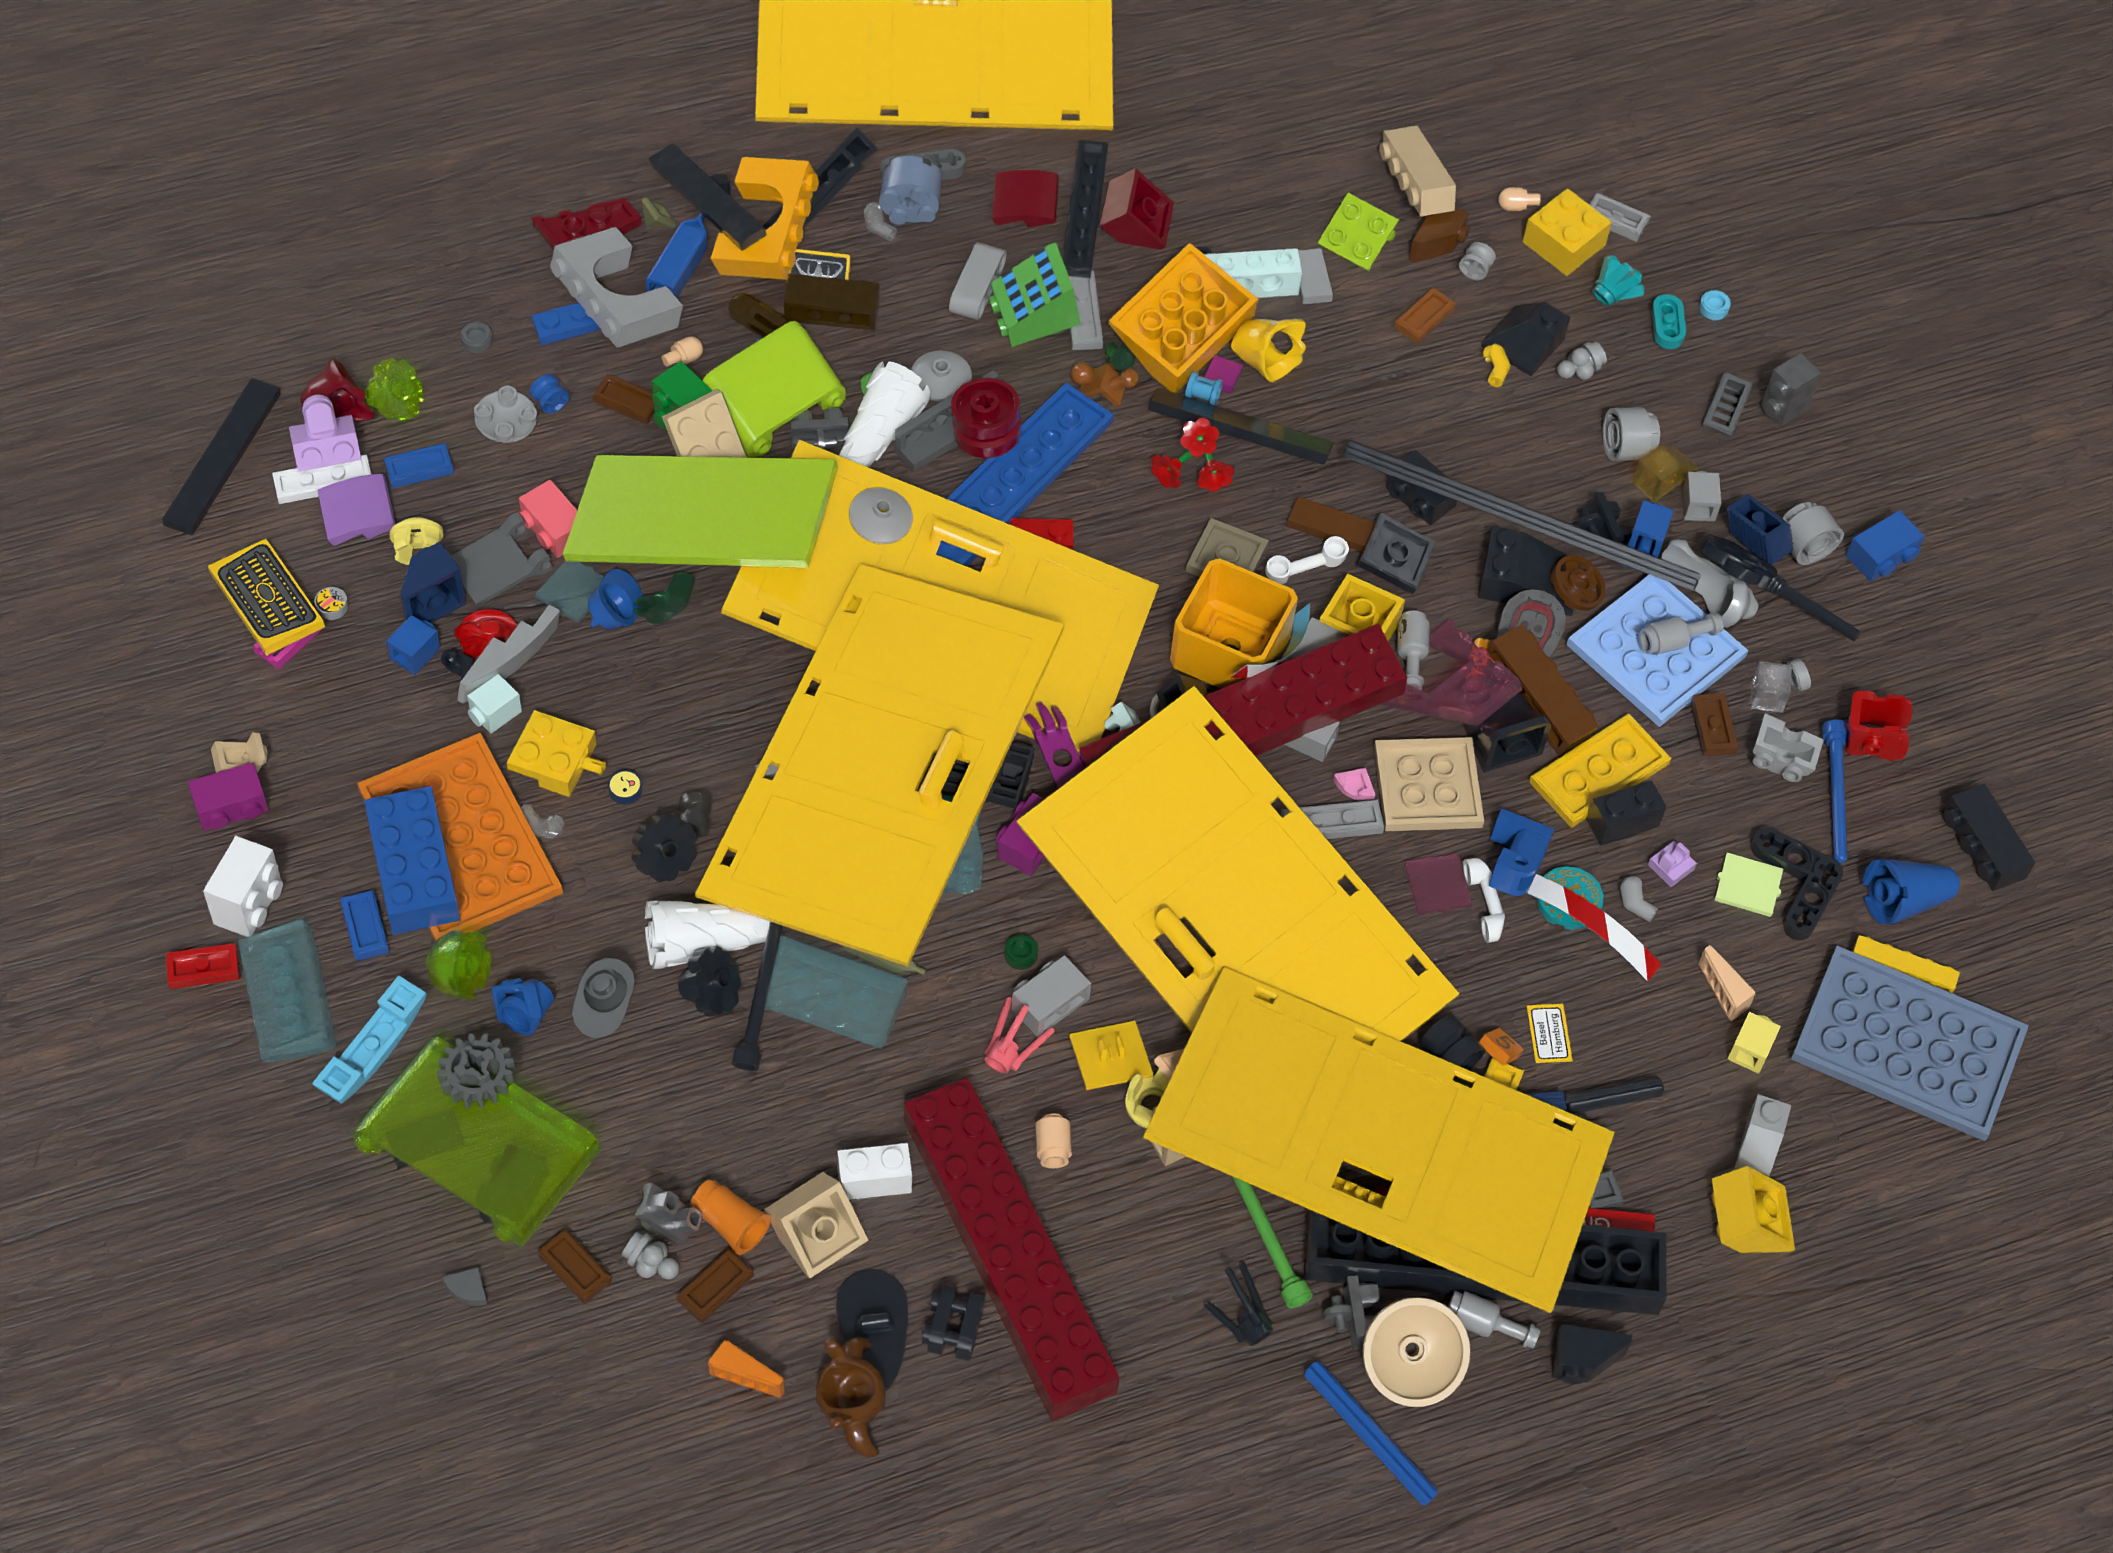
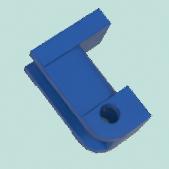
(1527, 845)

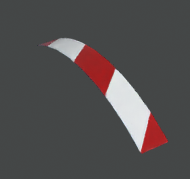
(1300, 621)
(1598, 922)

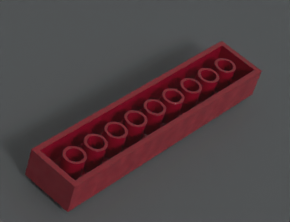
(1298, 694)
(1010, 1249)

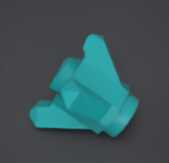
(1617, 282)

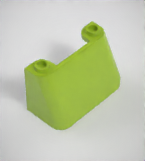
(774, 385)

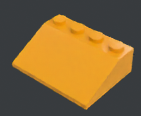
(1183, 317)

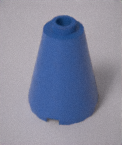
(1906, 888)

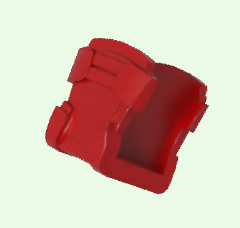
(1889, 712)

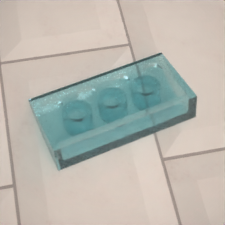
(287, 992)
(835, 992)

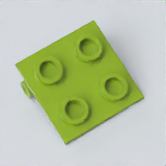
(1358, 231)

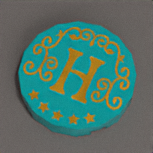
(1580, 883)

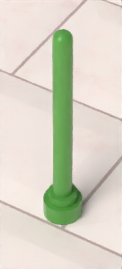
(1294, 1291)

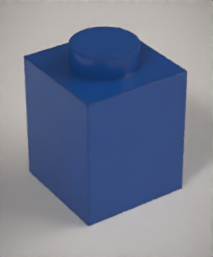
(413, 644)

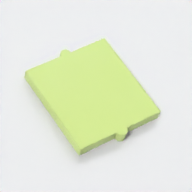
(1749, 884)

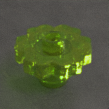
(394, 389)

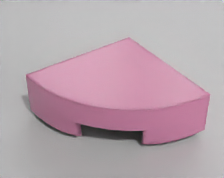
(1355, 784)

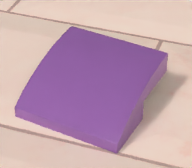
(356, 508)

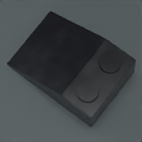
(1518, 564)

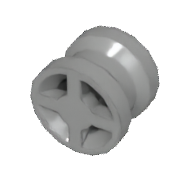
(1477, 261)

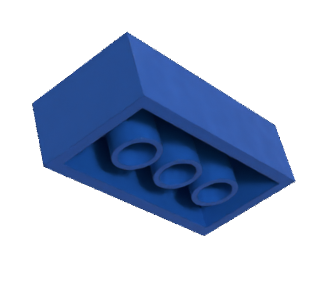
(412, 860)

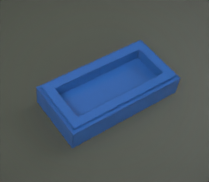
(418, 465)
(364, 925)

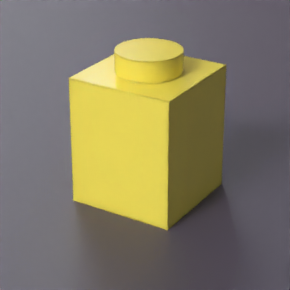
(1754, 1042)

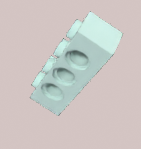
(1263, 272)

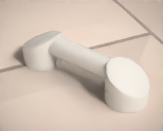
(1332, 555)
(1478, 872)

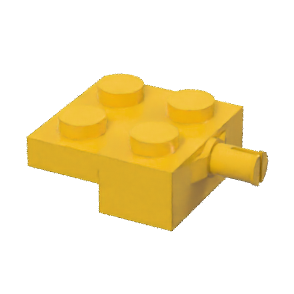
(555, 753)

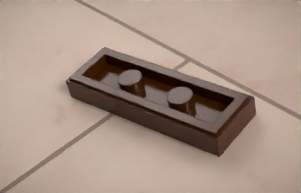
(1329, 522)

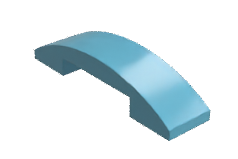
(373, 1043)

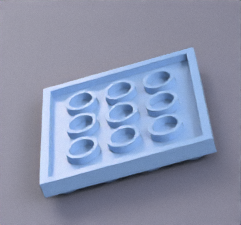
(1652, 682)

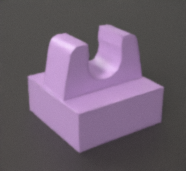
(1673, 863)

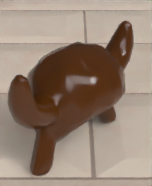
(851, 1392)

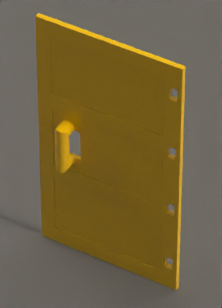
(937, 62)
(1021, 571)
(840, 830)
(1190, 832)
(1472, 1170)

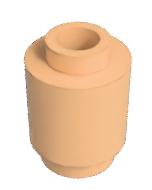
(1053, 1141)

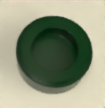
(1021, 952)

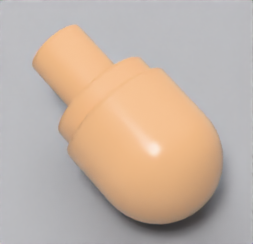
(1517, 199)
(684, 350)

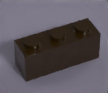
(832, 302)

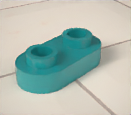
(1668, 328)

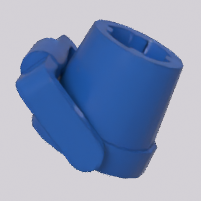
(524, 1007)

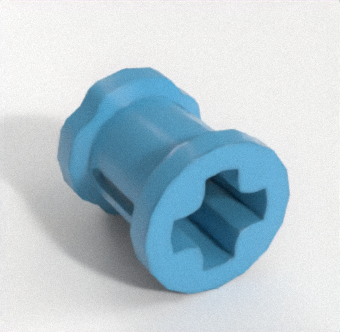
(1204, 388)

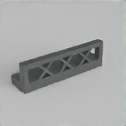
(929, 436)

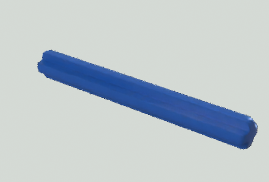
(1371, 1433)

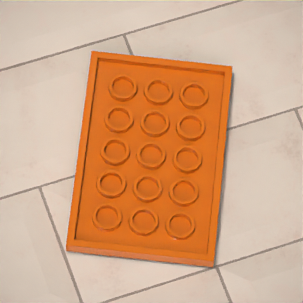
(485, 835)

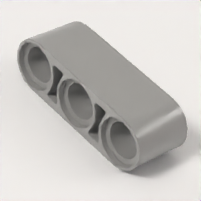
(974, 284)

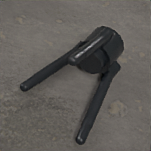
(1254, 1323)

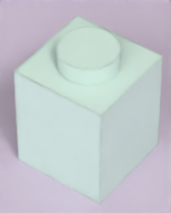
(493, 704)

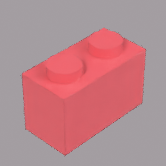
(549, 516)

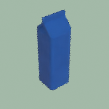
(679, 257)

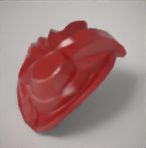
(479, 629)

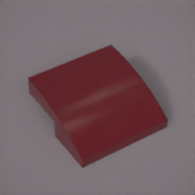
(1025, 197)

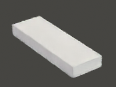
(302, 485)

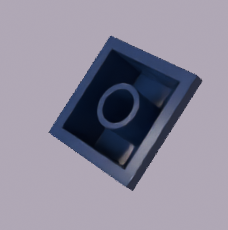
(432, 585)

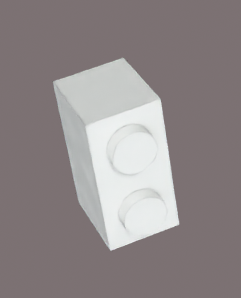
(875, 1171)

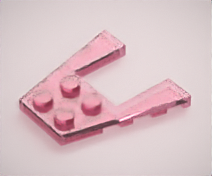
(1470, 692)

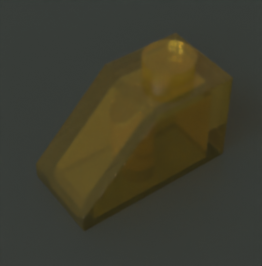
(1662, 471)

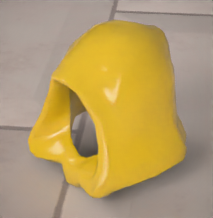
(1255, 348)

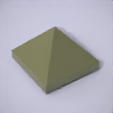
(657, 215)

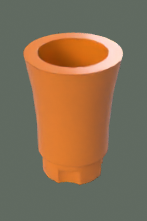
(731, 1216)

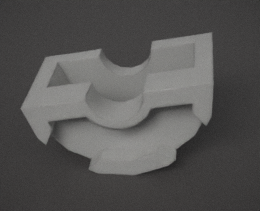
(1785, 751)

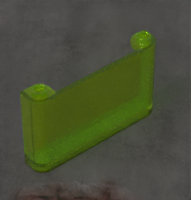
(500, 1158)

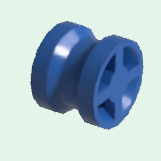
(549, 393)

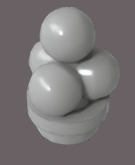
(1583, 361)
(649, 1257)

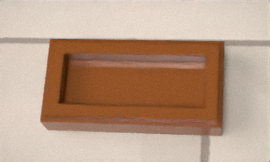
(1425, 315)

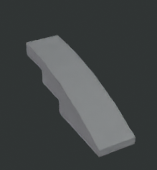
(509, 656)

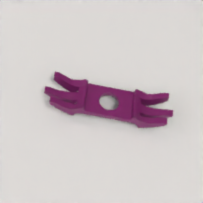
(1054, 741)

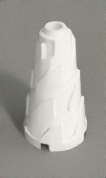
(887, 404)
(686, 927)

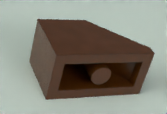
(1440, 235)

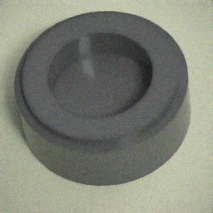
(476, 337)

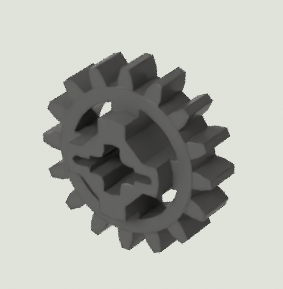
(467, 1082)

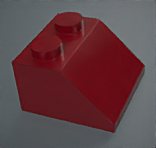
(1137, 211)

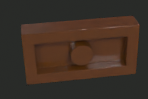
(1714, 724)

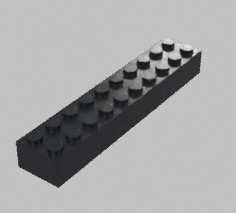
(1606, 1271)

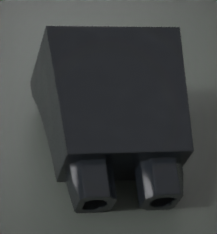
(1509, 735)

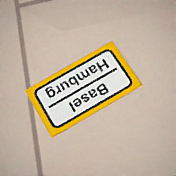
(1549, 1033)

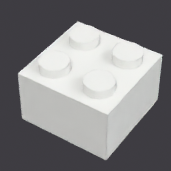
(243, 887)

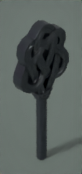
(1757, 572)

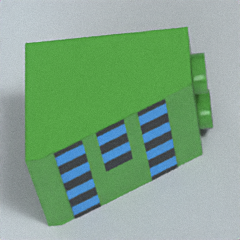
(1035, 298)

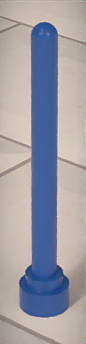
(1835, 735)

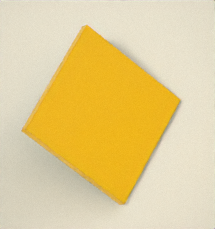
(1110, 1055)

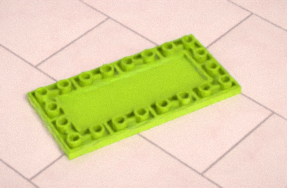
(701, 510)

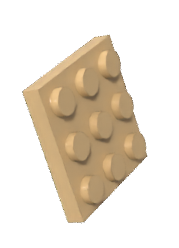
(1428, 784)

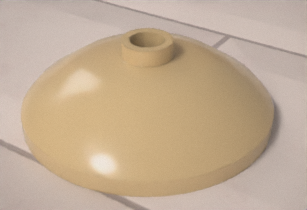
(1439, 1357)

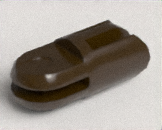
(755, 315)

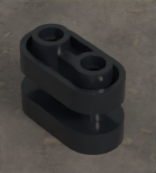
(937, 1334)

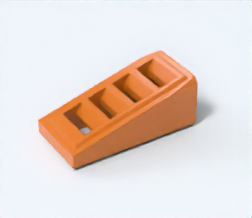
(741, 1368)

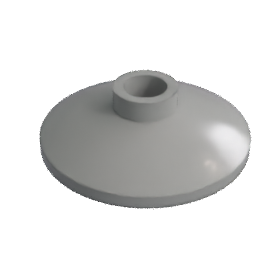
(946, 382)
(877, 525)

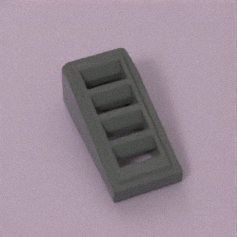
(1737, 386)

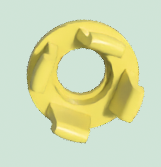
(406, 541)
(1138, 1090)

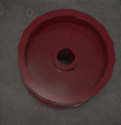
(986, 417)

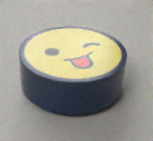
(625, 787)

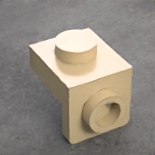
(234, 754)

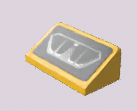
(821, 264)

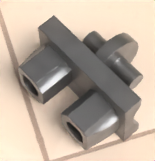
(820, 432)
(668, 1215)
(1356, 1298)

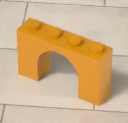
(770, 180)

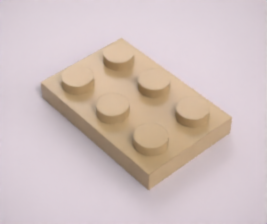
(704, 429)

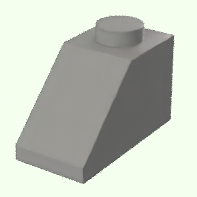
(1763, 1134)

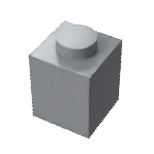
(1701, 496)

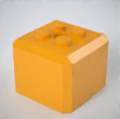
(1236, 610)

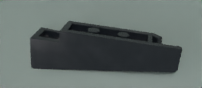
(835, 172)

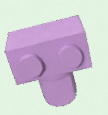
(323, 438)

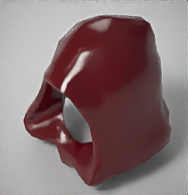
(341, 390)

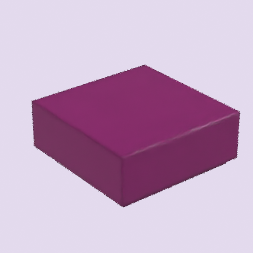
(1225, 370)

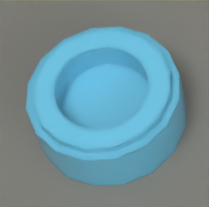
(1715, 305)

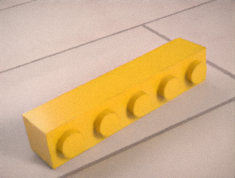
(1907, 963)

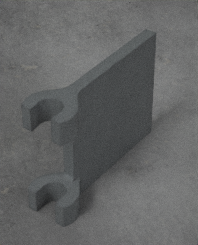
(498, 563)

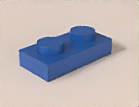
(562, 323)

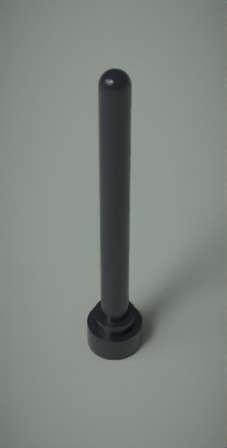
(747, 1055)

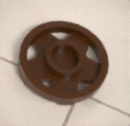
(1576, 585)

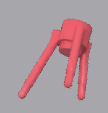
(1003, 1054)

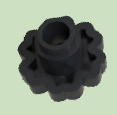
(664, 847)
(711, 982)

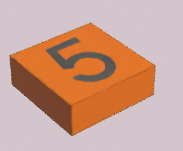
(1501, 1046)

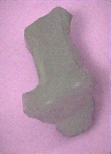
(1719, 589)

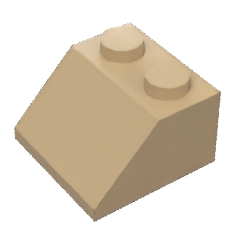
(817, 1224)

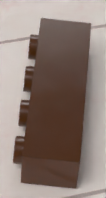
(1544, 688)

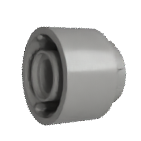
(1630, 433)
(1813, 532)

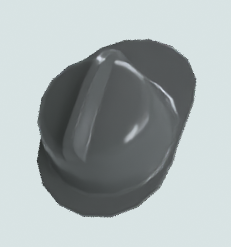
(602, 997)

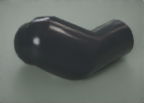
(457, 662)

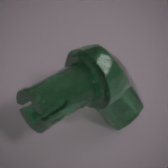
(1119, 356)
(669, 603)

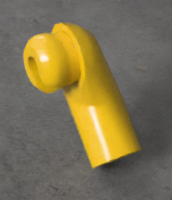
(1497, 355)

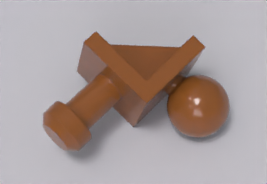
(1103, 381)

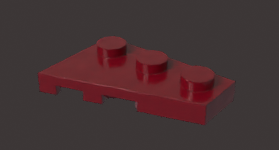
(595, 219)

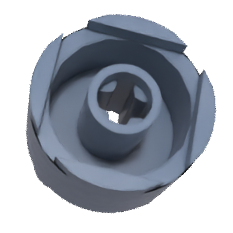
(910, 190)

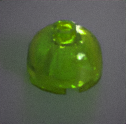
(459, 964)

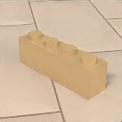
(1418, 171)

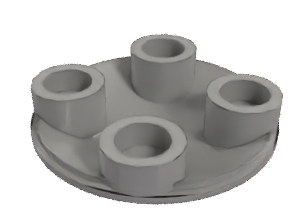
(505, 415)

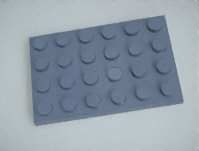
(1910, 1043)

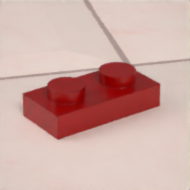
(1054, 530)
(202, 966)

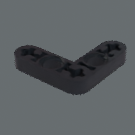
(1810, 873)

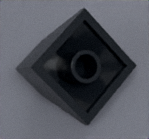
(1530, 335)

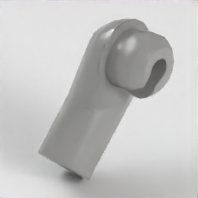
(1633, 899)

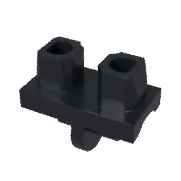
(1601, 519)

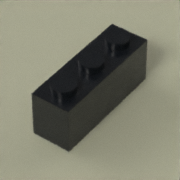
(1988, 837)

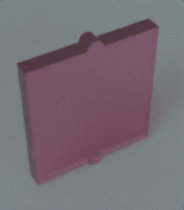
(1438, 884)

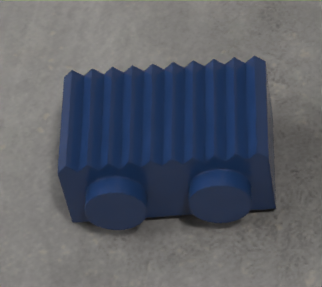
(1760, 529)

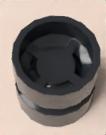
(1449, 1042)

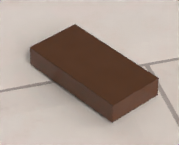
(625, 398)
(574, 1266)
(715, 1286)

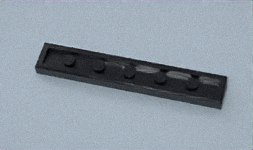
(707, 197)
(1085, 208)
(1242, 426)
(221, 457)

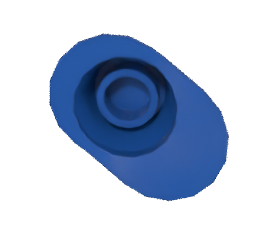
(614, 601)

